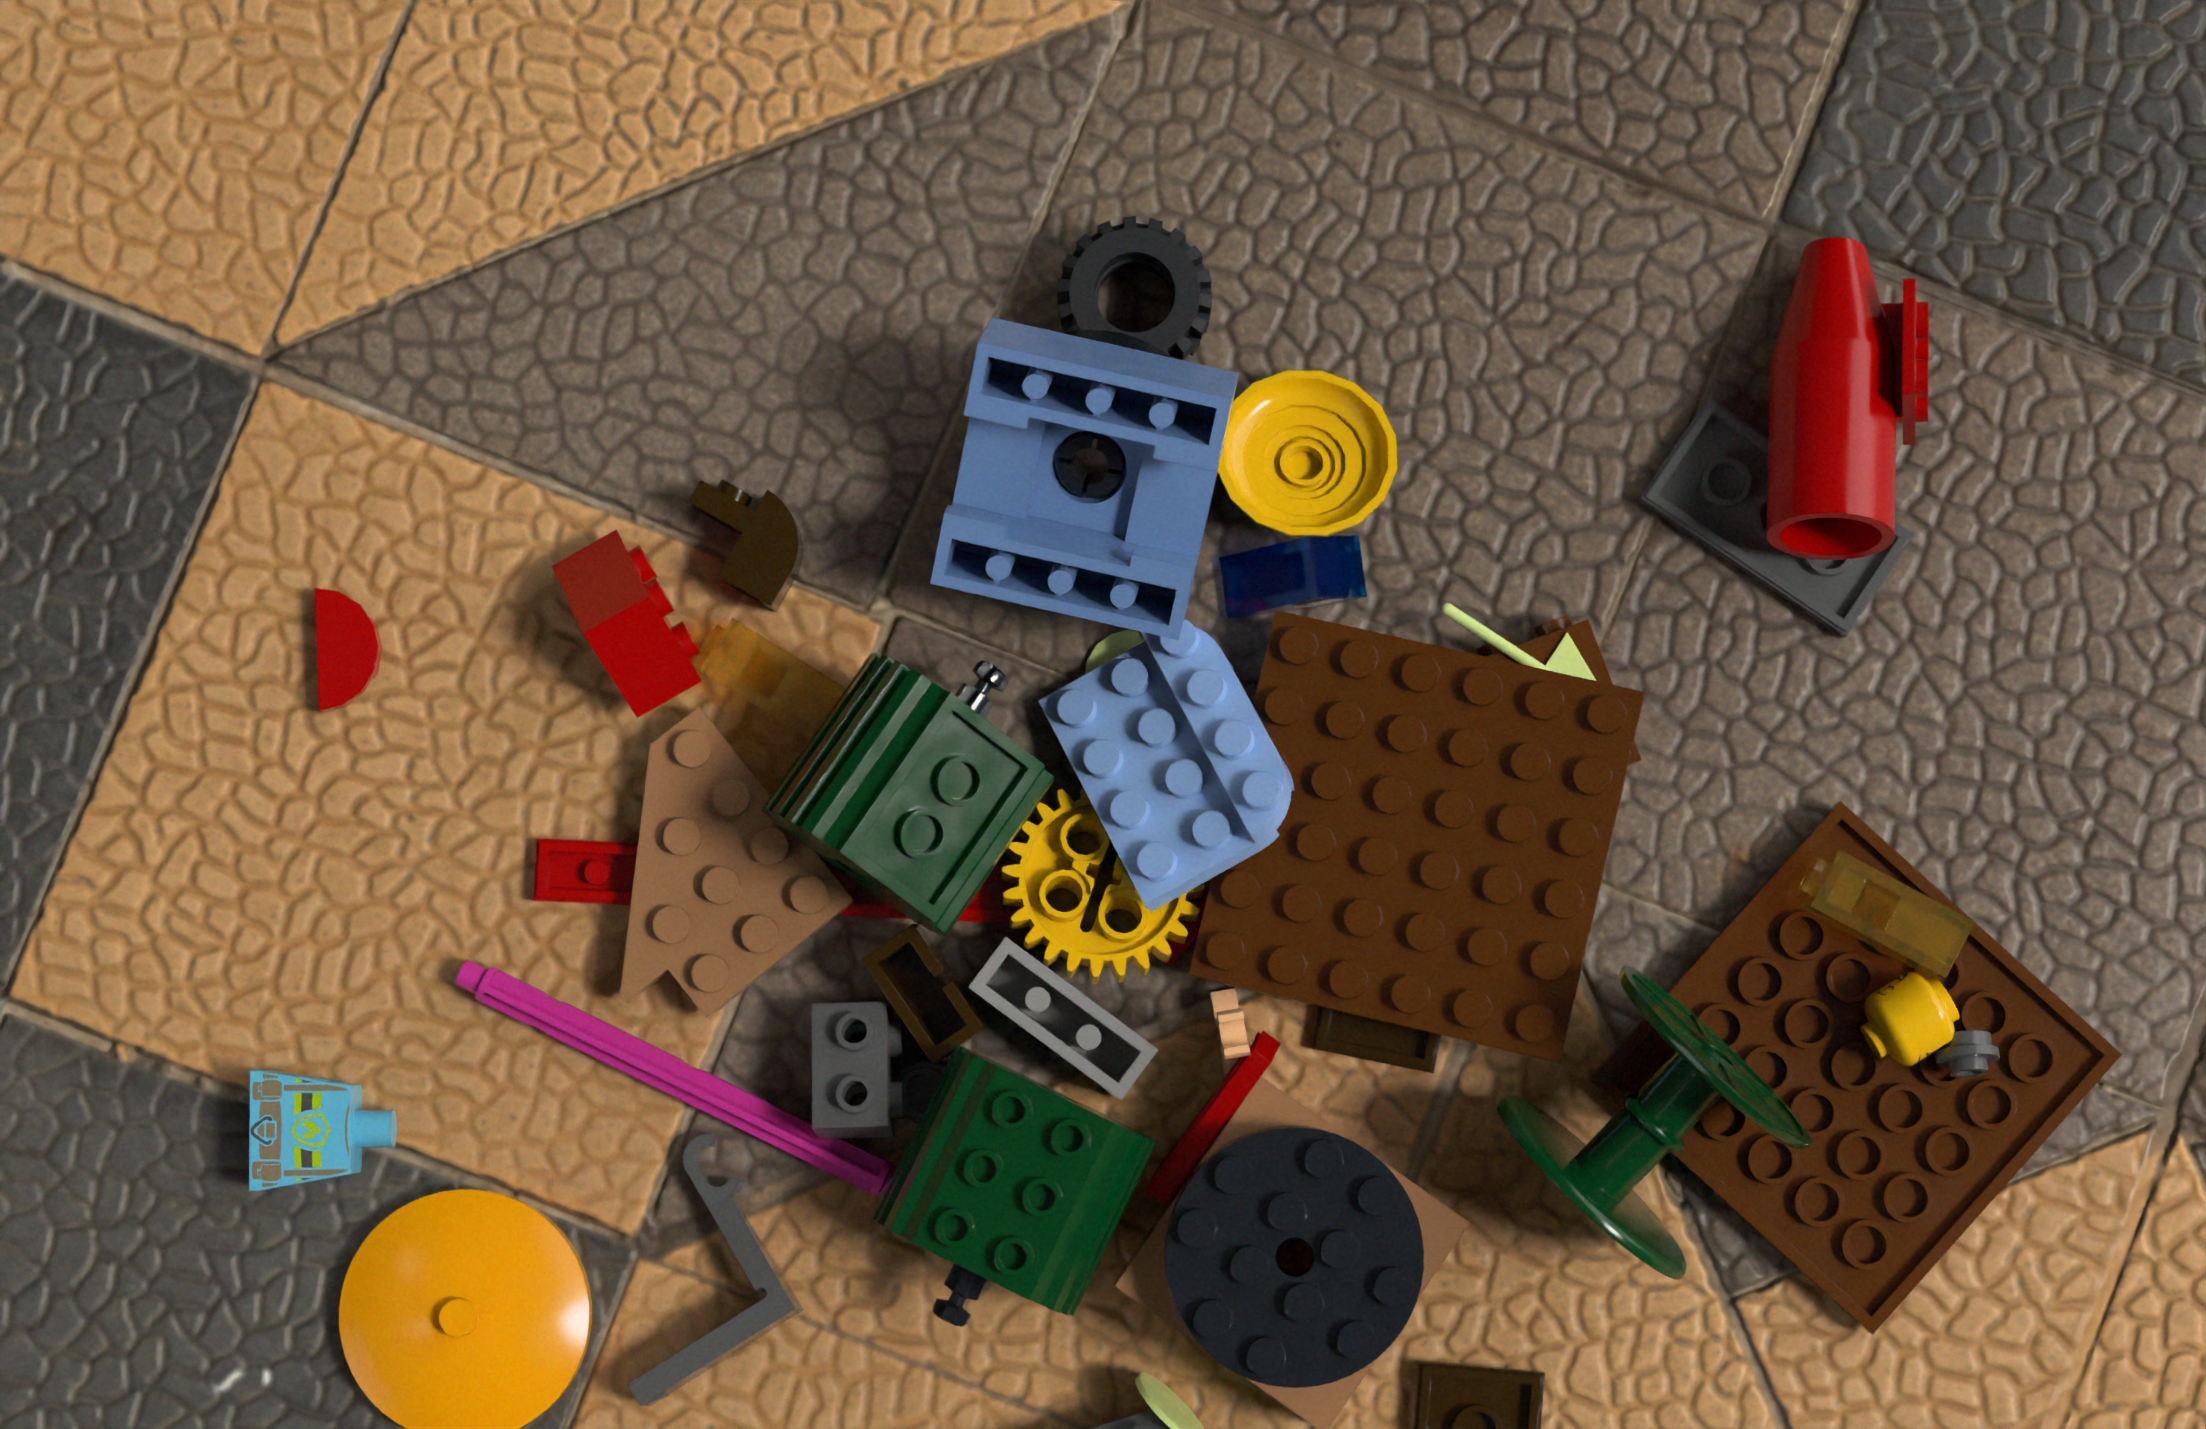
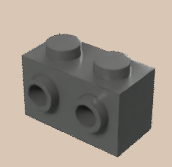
(856, 1070)

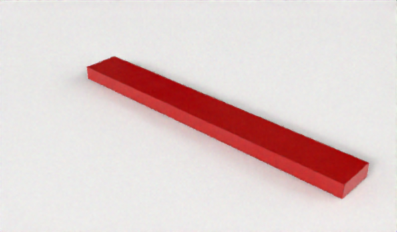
(605, 875)

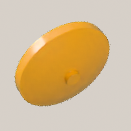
(465, 1312)

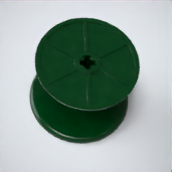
(1652, 1122)

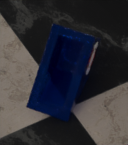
(1293, 576)

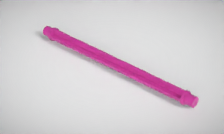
(675, 1077)

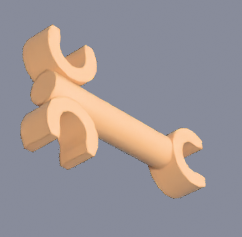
(1231, 1027)

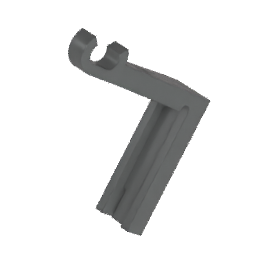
(761, 1271)

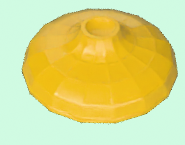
(1307, 453)

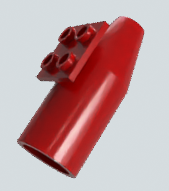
(1836, 391)

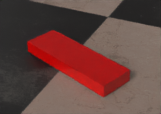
(1212, 1117)

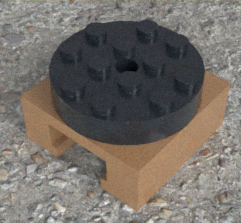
(1275, 1179)

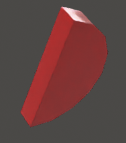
(346, 649)

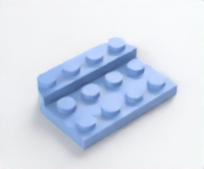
(1173, 761)

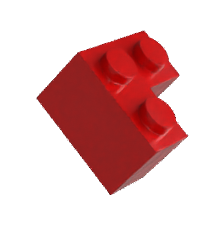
(626, 622)

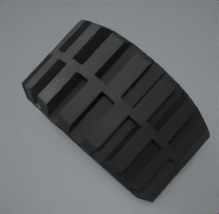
(1142, 248)

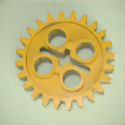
(1052, 864)

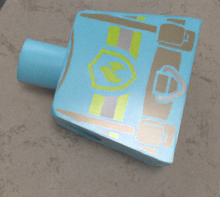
(309, 1129)

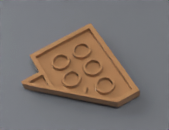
(714, 876)

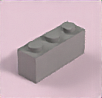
(1063, 1018)

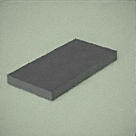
(1718, 495)

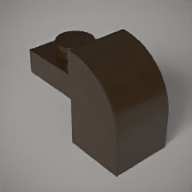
(768, 546)

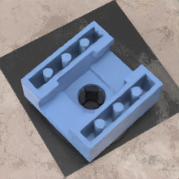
(1073, 537)

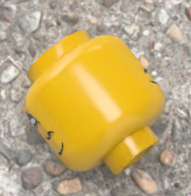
(1909, 1018)

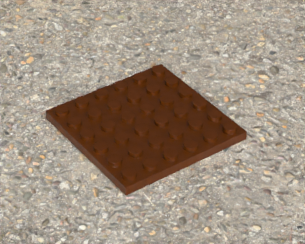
(1431, 838)
(1895, 1148)

